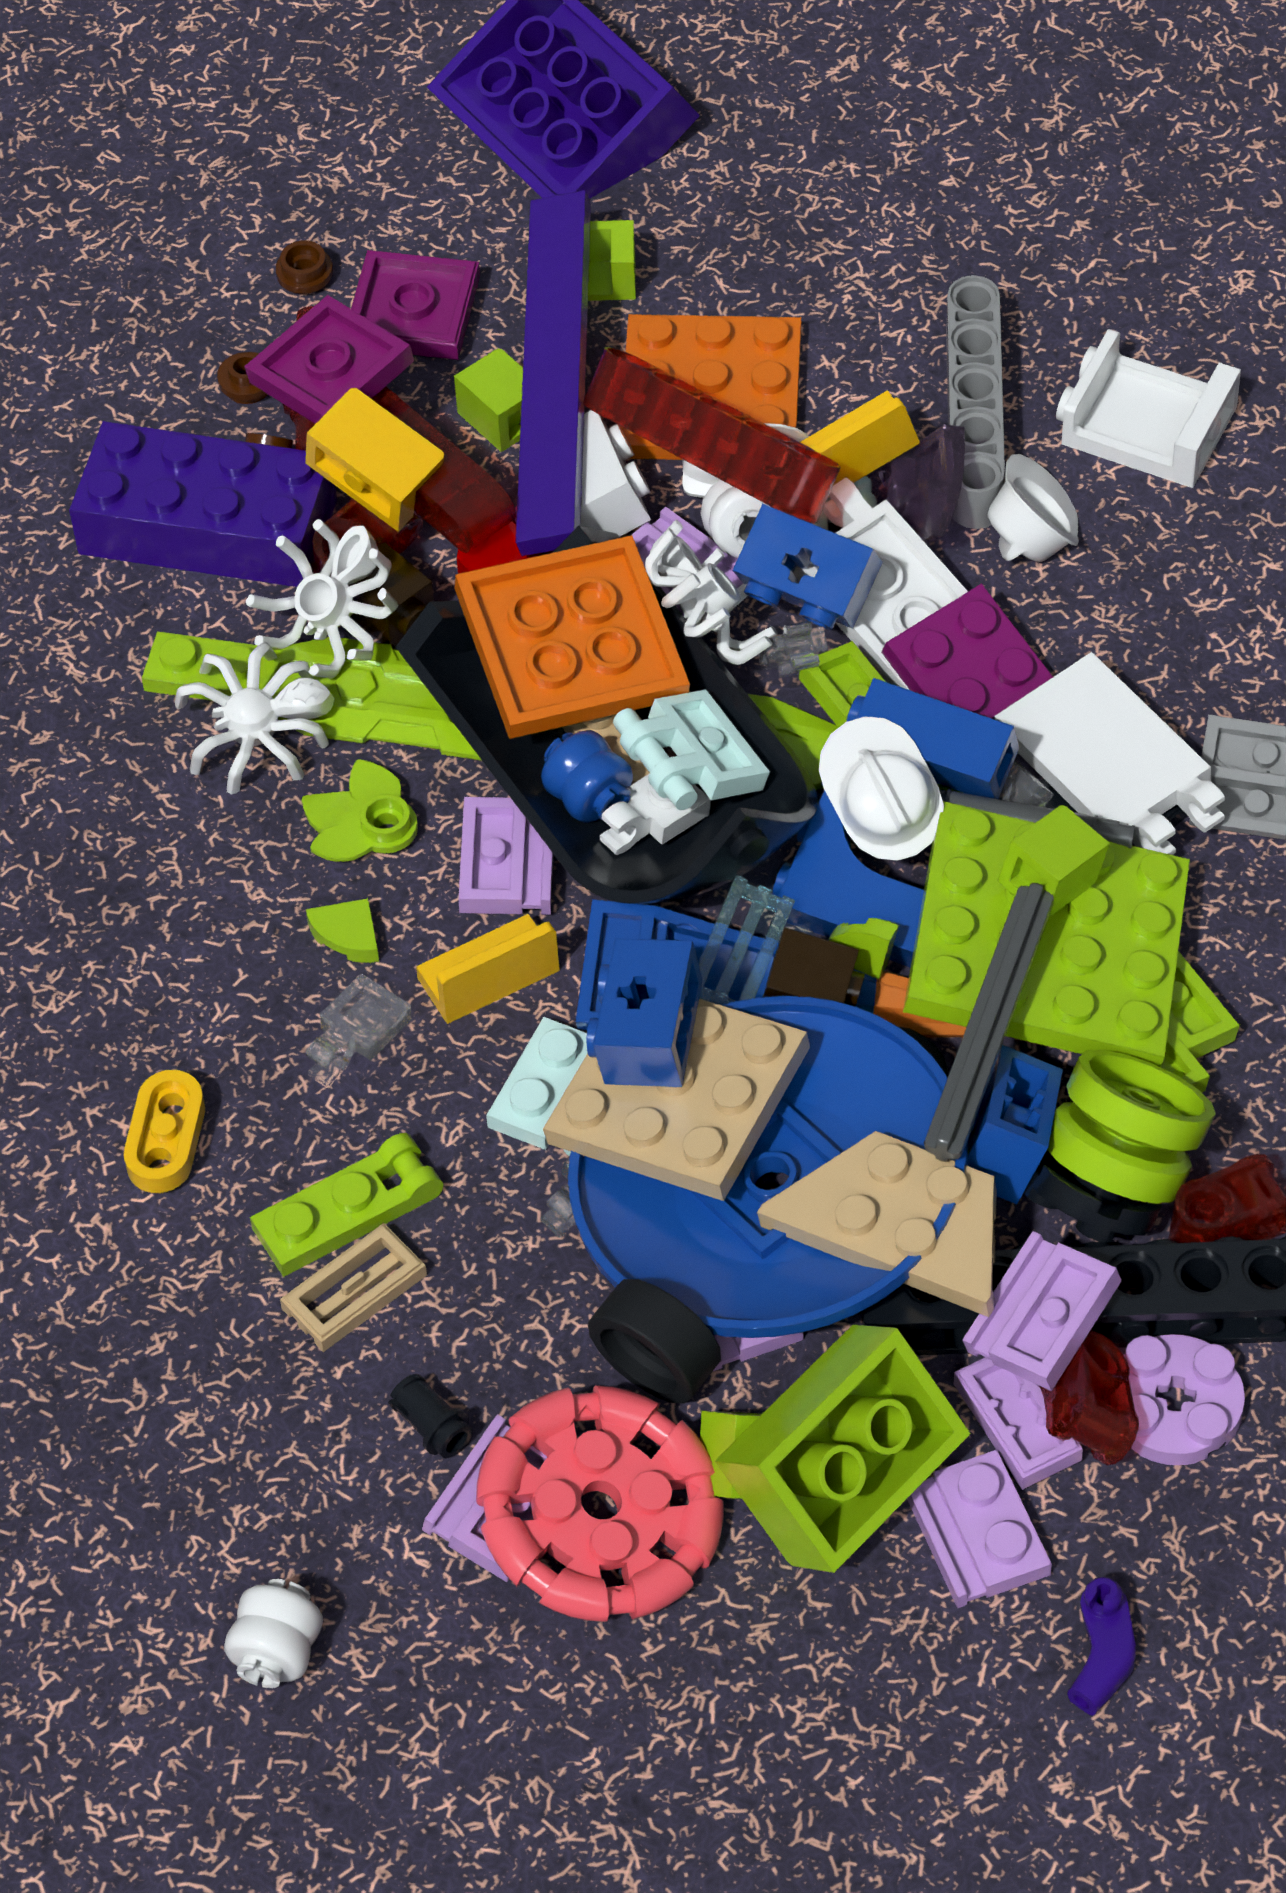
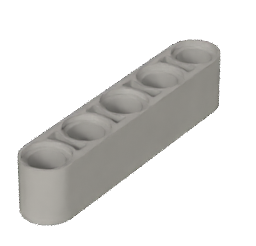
(976, 393)

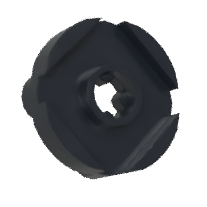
(1096, 1210)

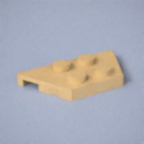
(881, 1206)

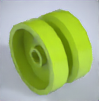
(1129, 1126)

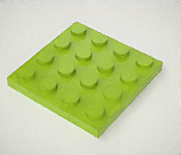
(1100, 964)

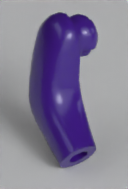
(1112, 1645)

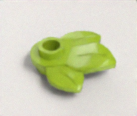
(351, 819)

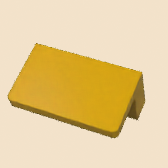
(866, 437)
(372, 456)
(490, 967)

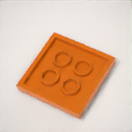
(733, 358)
(570, 636)

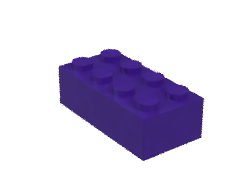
(198, 503)

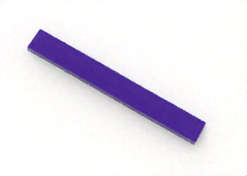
(553, 372)

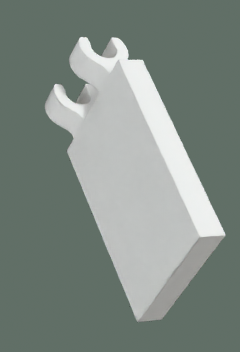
(908, 583)
(1112, 754)

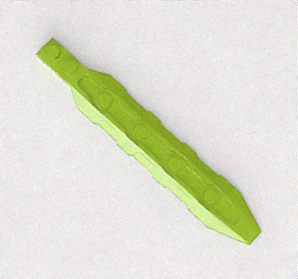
(388, 700)

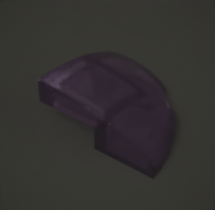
(925, 481)

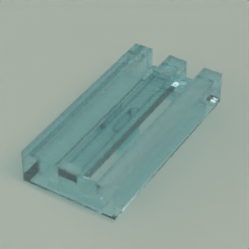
(760, 898)

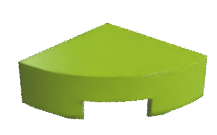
(345, 929)
(872, 940)

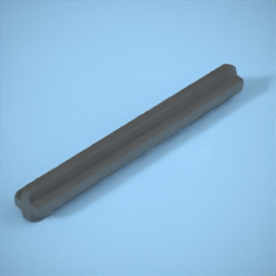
(988, 1023)

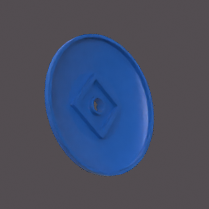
(714, 1252)

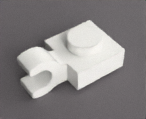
(649, 814)

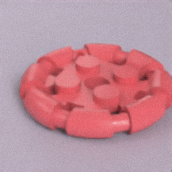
(607, 1464)

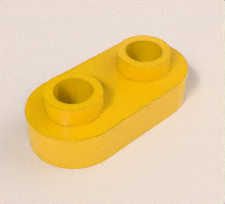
(164, 1135)

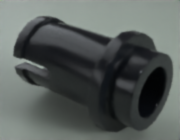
(442, 1428)

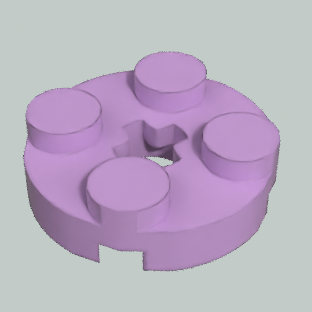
(1196, 1368)

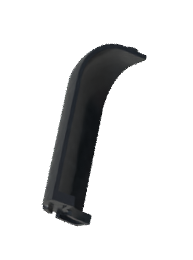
(709, 854)

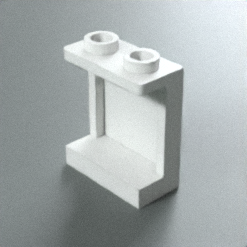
(1146, 413)

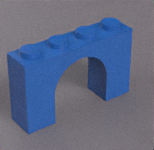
(826, 877)

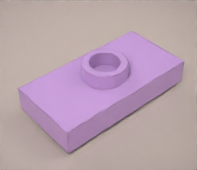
(1015, 1421)

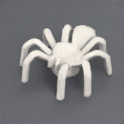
(703, 594)
(328, 599)
(253, 713)

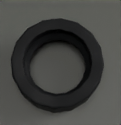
(654, 1341)

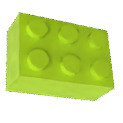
(843, 1447)

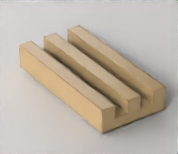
(368, 1304)

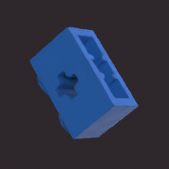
(785, 542)
(646, 1012)
(1014, 1121)

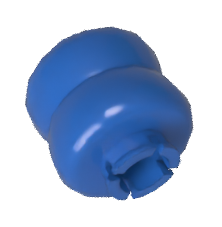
(586, 774)

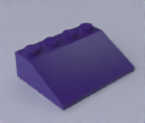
(562, 98)

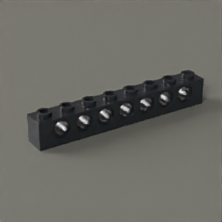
(1162, 1269)

